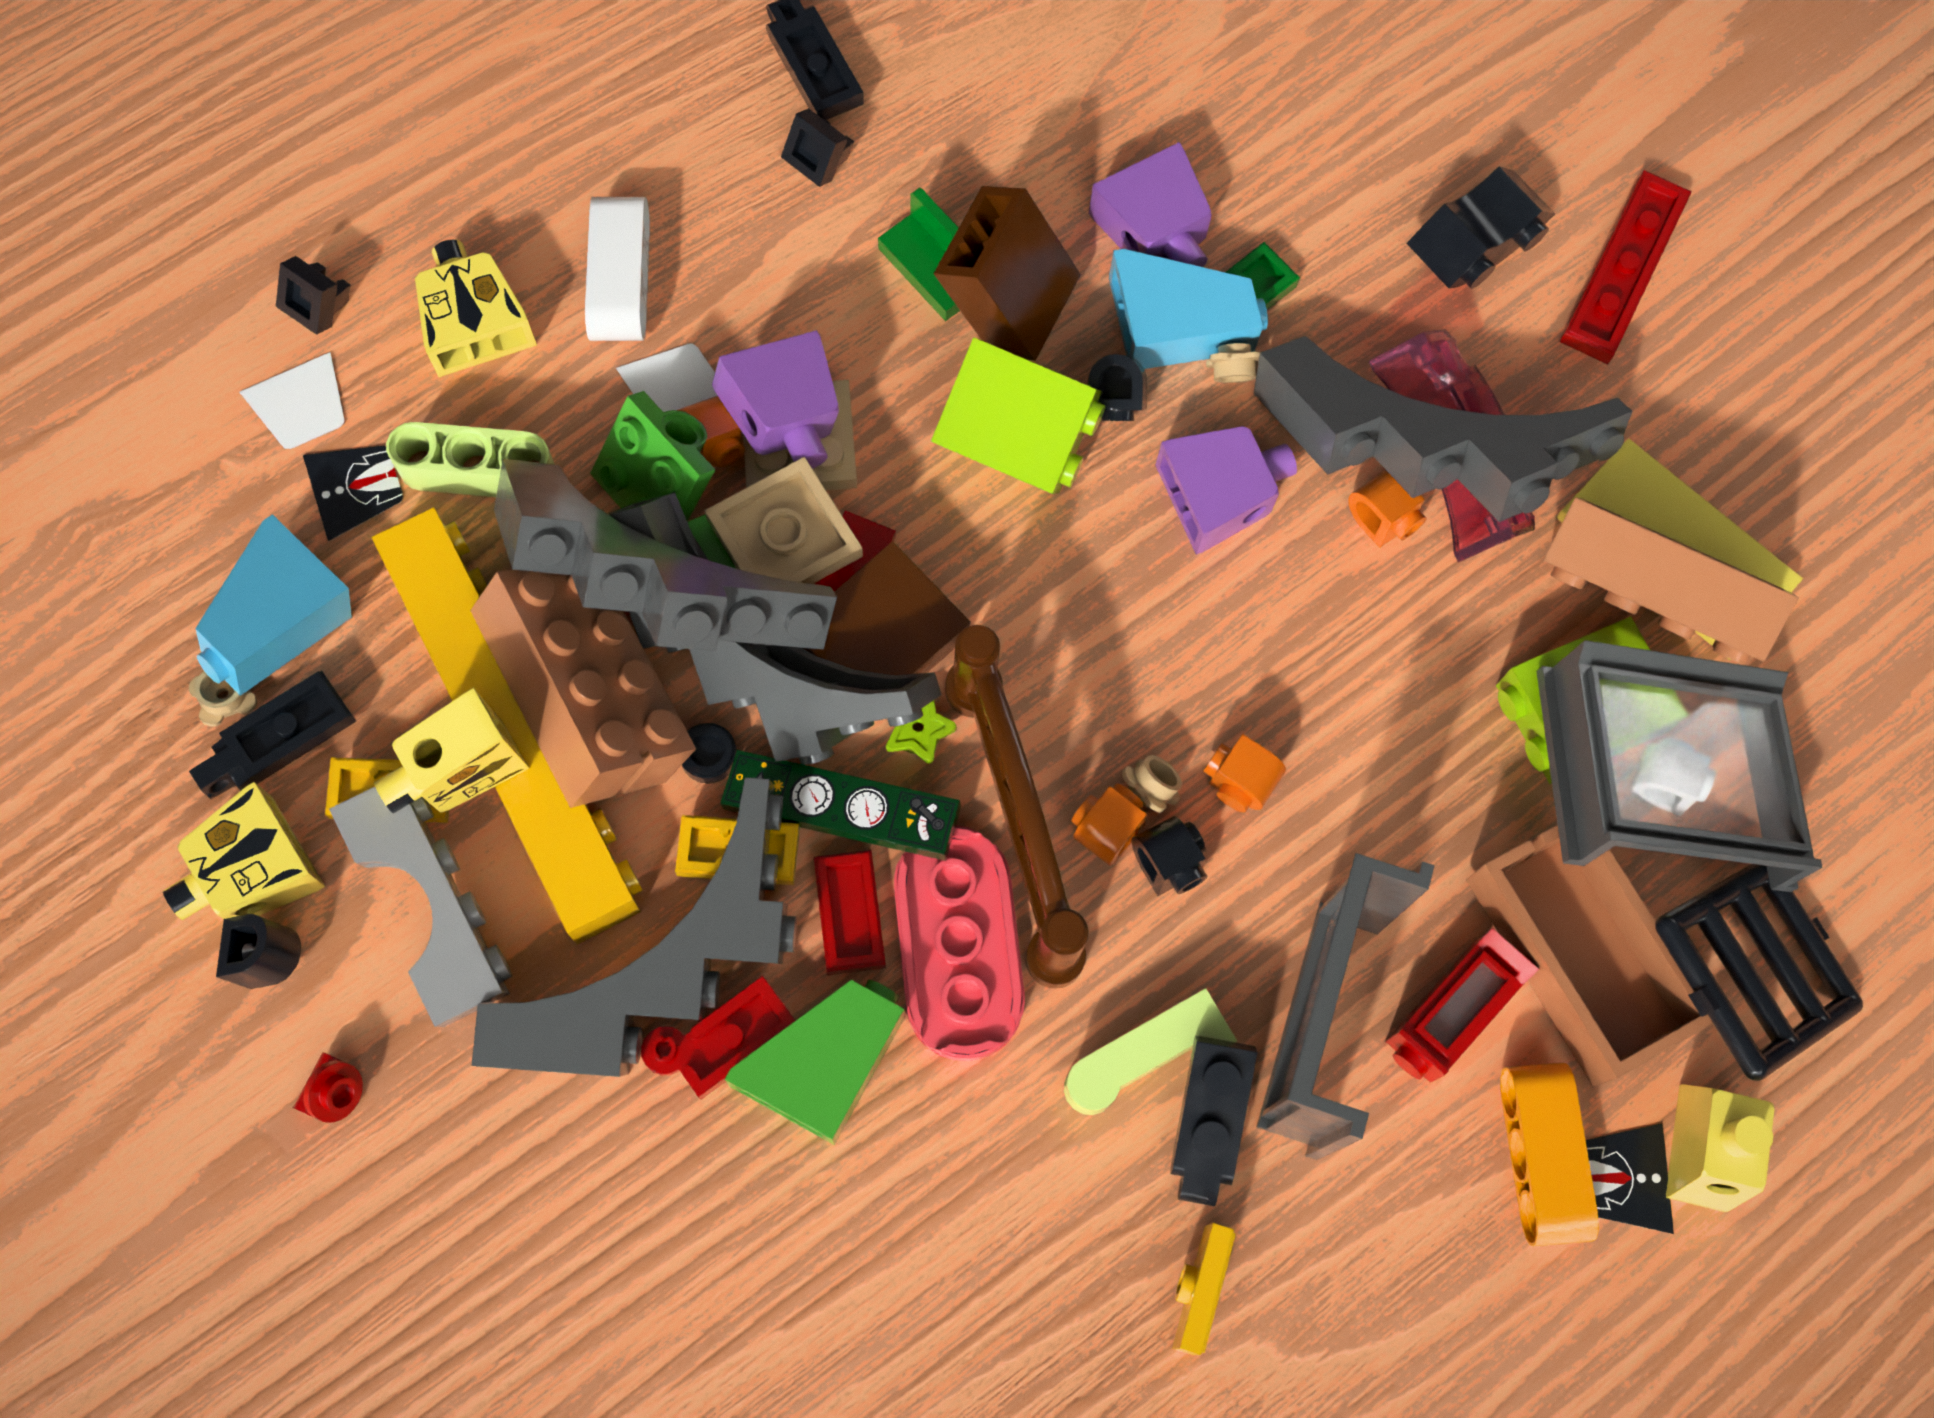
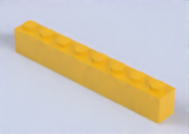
(562, 841)

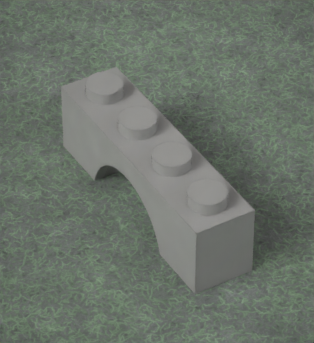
(456, 965)

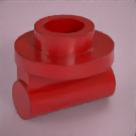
(330, 1090)

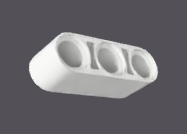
(617, 269)

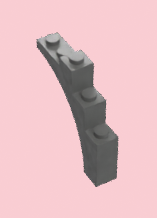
(1425, 446)
(614, 567)
(799, 696)
(594, 1026)

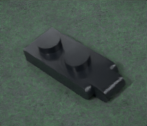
(812, 59)
(1212, 1117)

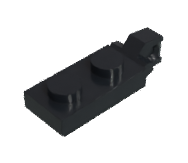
(274, 736)

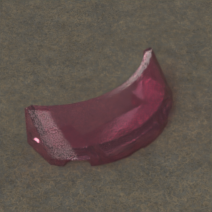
(1435, 373)

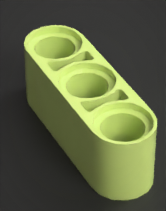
(451, 447)

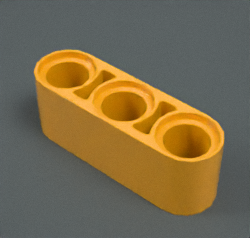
(1549, 1154)

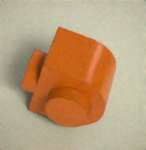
(723, 434)
(1386, 509)
(1244, 774)
(1109, 822)

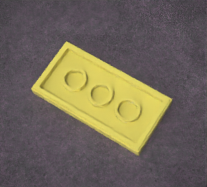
(1657, 499)

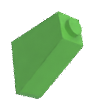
(823, 1059)

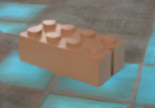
(1670, 579)
(581, 686)
(1596, 955)

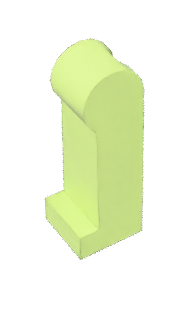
(1102, 1074)

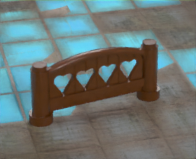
(976, 691)

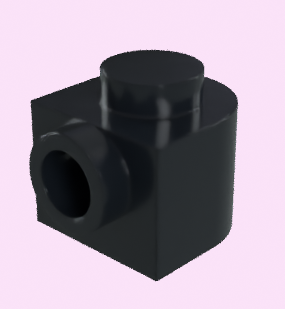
(1122, 386)
(1171, 856)
(257, 951)

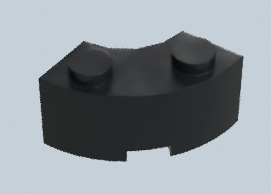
(1482, 229)

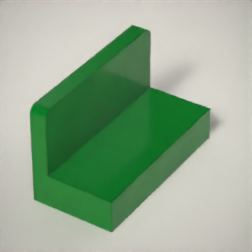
(917, 248)

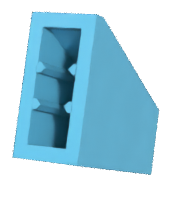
(1181, 310)
(269, 609)

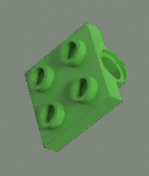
(653, 455)

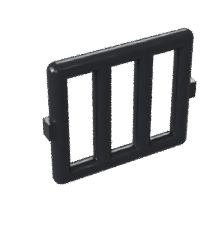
(1711, 1000)

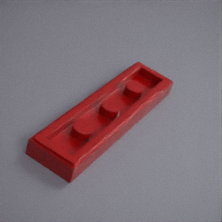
(1625, 267)

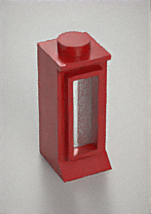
(1460, 1007)

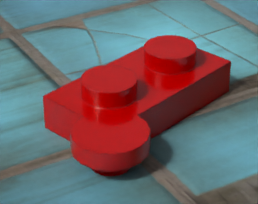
(719, 1039)

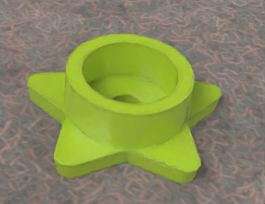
(925, 741)

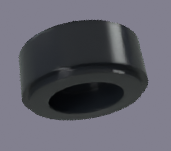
(713, 753)

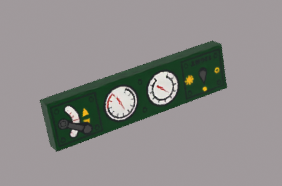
(851, 805)

